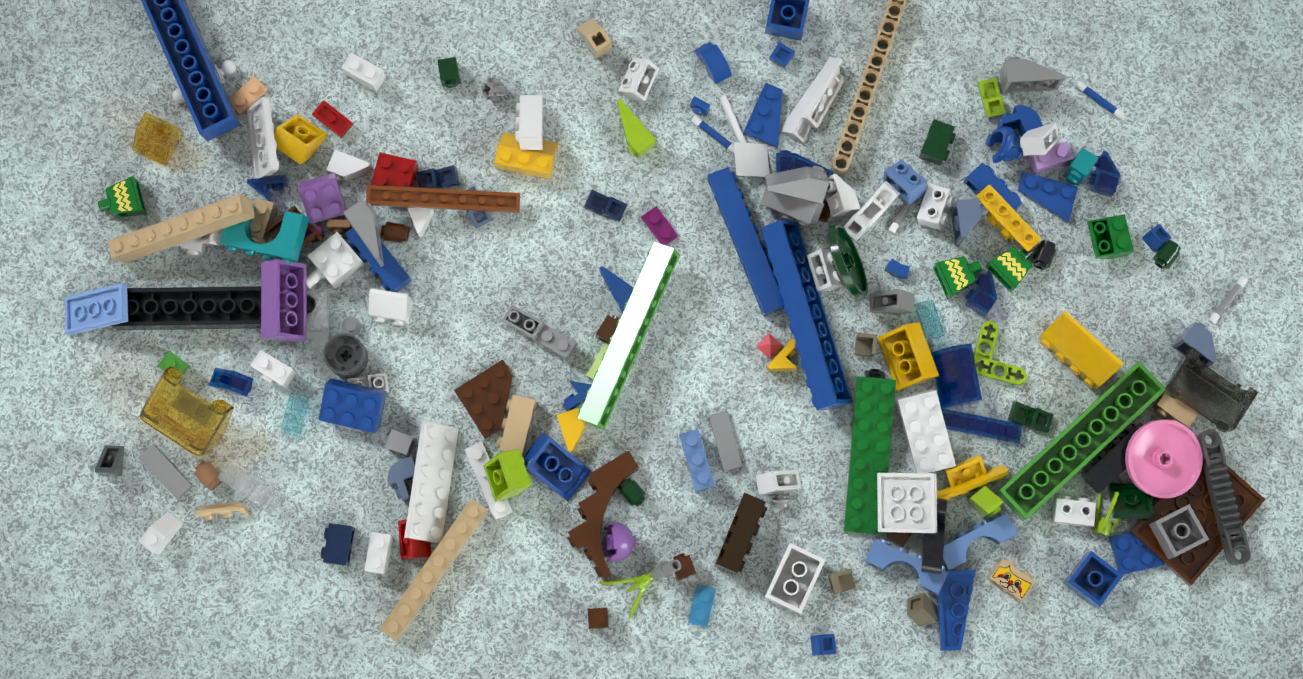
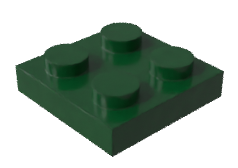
(1131, 502)

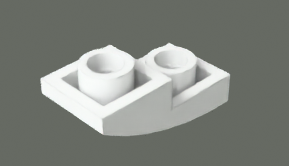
(376, 381)

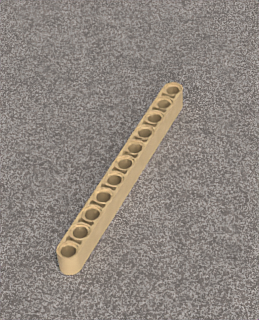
(868, 88)

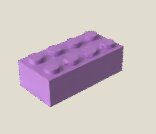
(283, 301)

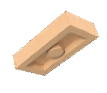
(248, 95)

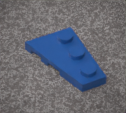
(765, 117)

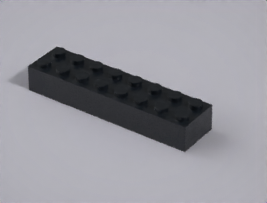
(193, 308)

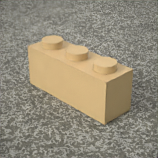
(517, 424)

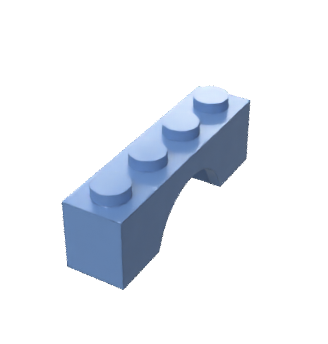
(997, 530)
(883, 556)

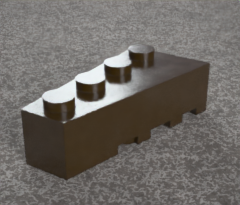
(740, 533)

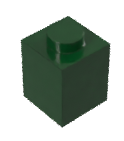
(449, 72)

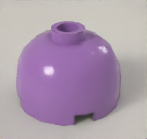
(618, 542)

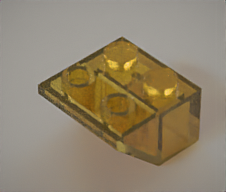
(156, 138)

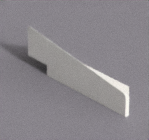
(815, 102)

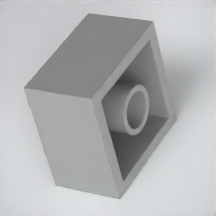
(1179, 531)

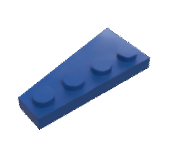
(954, 607)

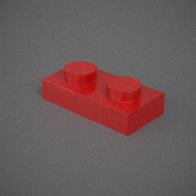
(332, 119)

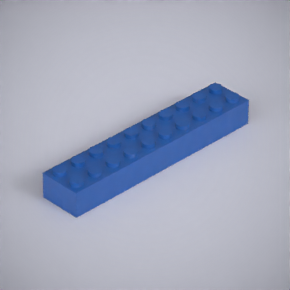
(192, 67)
(806, 315)

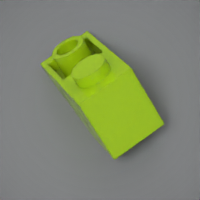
(985, 502)

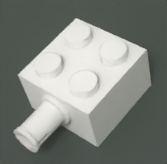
(333, 261)

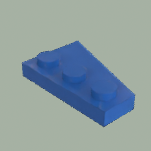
(1049, 193)

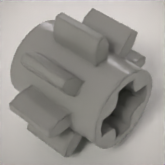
(493, 89)

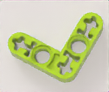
(986, 358)

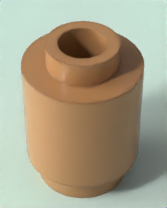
(207, 475)

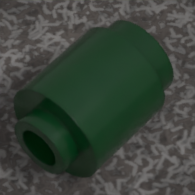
(1167, 254)
(632, 492)

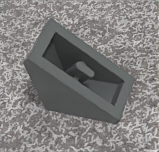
(110, 461)

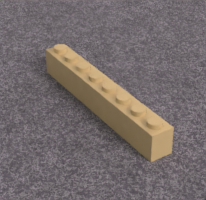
(181, 228)
(434, 570)

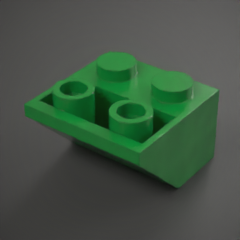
(1110, 237)

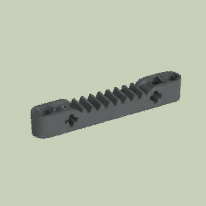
(1222, 498)

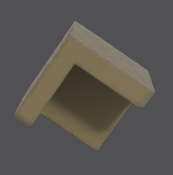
(865, 345)
(841, 581)
(921, 609)

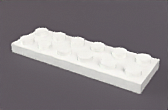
(431, 482)

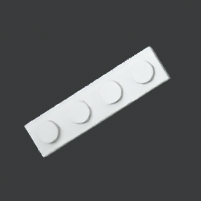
(478, 457)

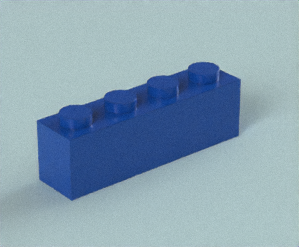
(392, 273)

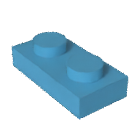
(702, 605)

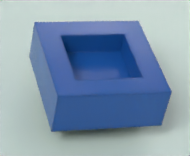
(782, 55)
(699, 106)

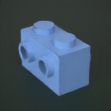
(906, 181)

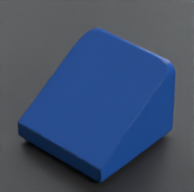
(1156, 237)
(823, 644)

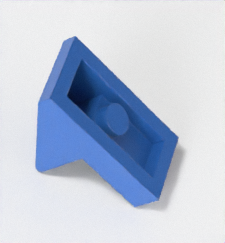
(572, 401)

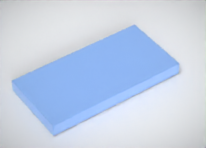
(96, 309)

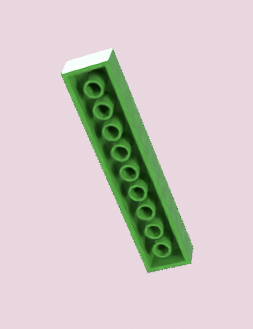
(1080, 441)

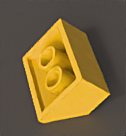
(527, 162)
(908, 356)

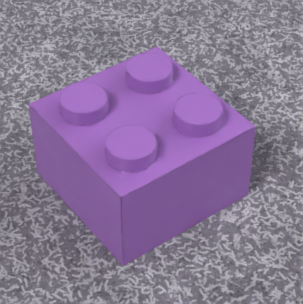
(322, 198)

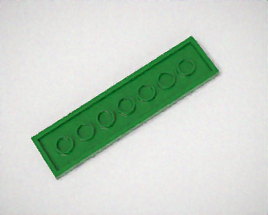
(868, 451)

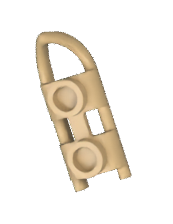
(225, 509)

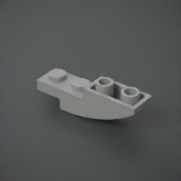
(539, 332)

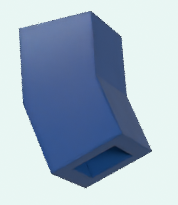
(897, 270)

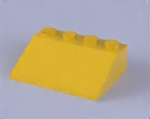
(1080, 351)

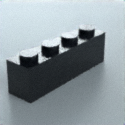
(1110, 462)

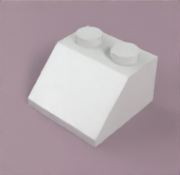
(389, 307)

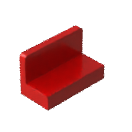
(410, 547)

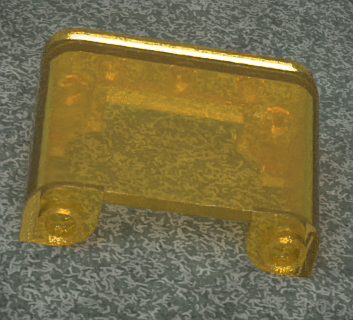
(184, 415)

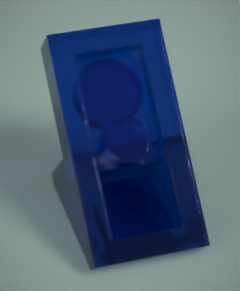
(263, 185)

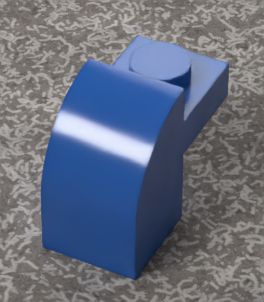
(714, 62)
(1022, 118)

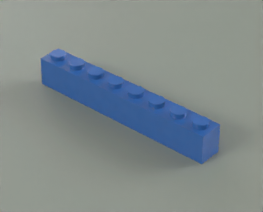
(746, 241)

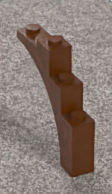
(588, 534)

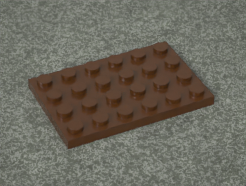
(1194, 561)

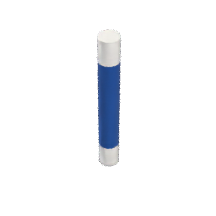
(1100, 100)
(713, 133)

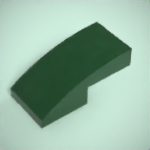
(1030, 417)

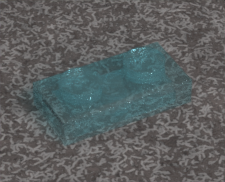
(929, 320)

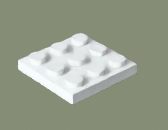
(907, 502)

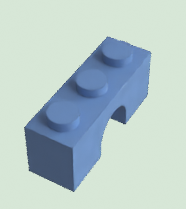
(696, 460)

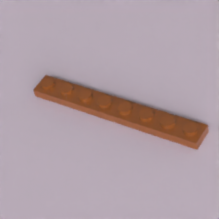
(443, 199)

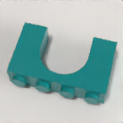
(284, 247)

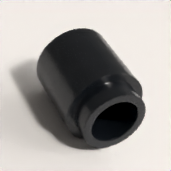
(1044, 255)

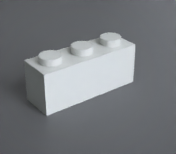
(530, 122)

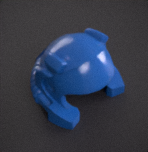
(1009, 147)

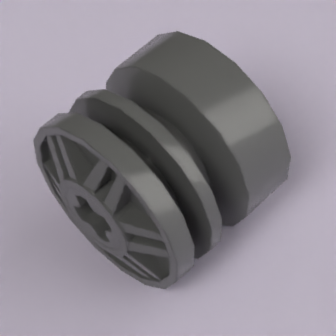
(338, 348)

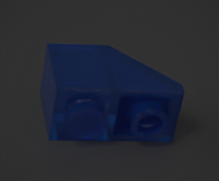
(1105, 176)
(983, 296)

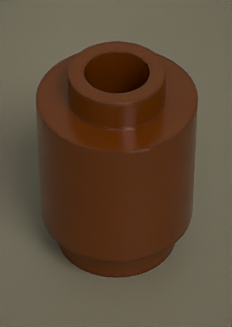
(395, 232)

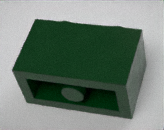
(937, 141)

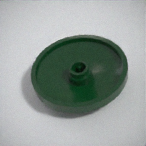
(847, 260)

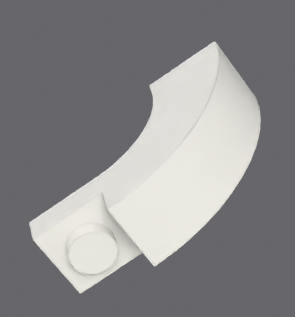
(871, 211)

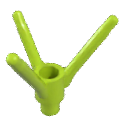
(640, 583)

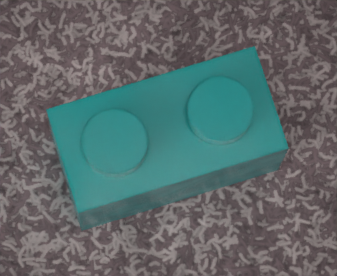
(1080, 167)

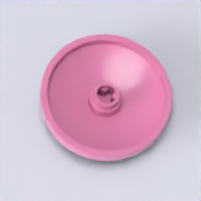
(1164, 458)

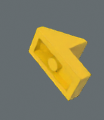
(780, 362)

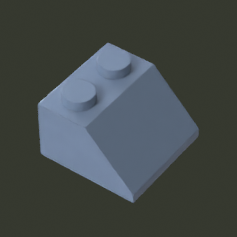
(965, 216)
(1199, 338)

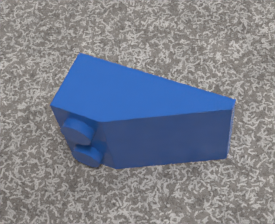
(555, 467)

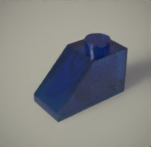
(231, 381)

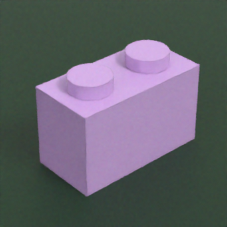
(1056, 157)

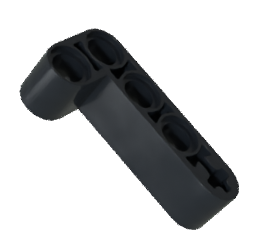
(934, 542)

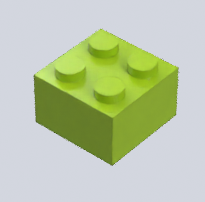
(507, 475)

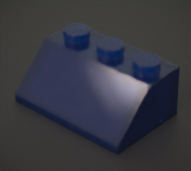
(957, 376)

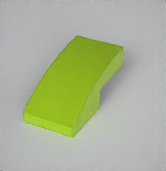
(991, 98)

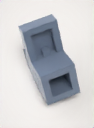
(398, 475)

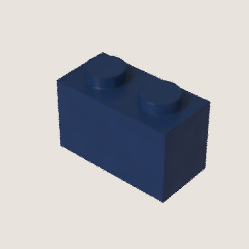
(338, 544)

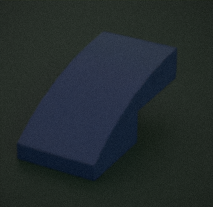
(438, 178)
(605, 206)

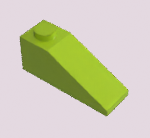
(637, 136)

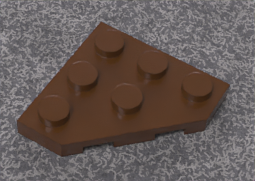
(487, 397)

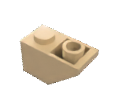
(595, 38)

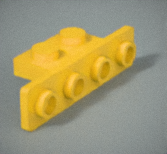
(1006, 219)
(969, 475)

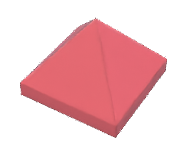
(769, 346)

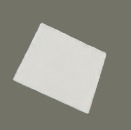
(751, 159)

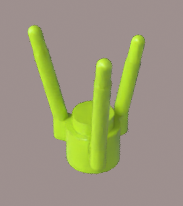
(1104, 525)

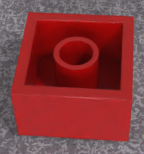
(394, 171)

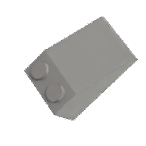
(1027, 76)
(802, 183)
(364, 222)

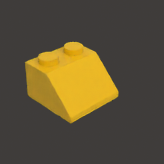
(298, 138)

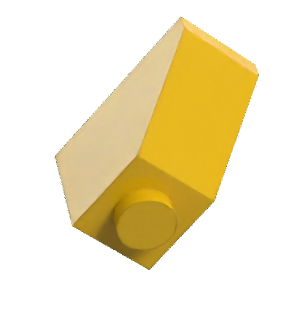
(571, 428)

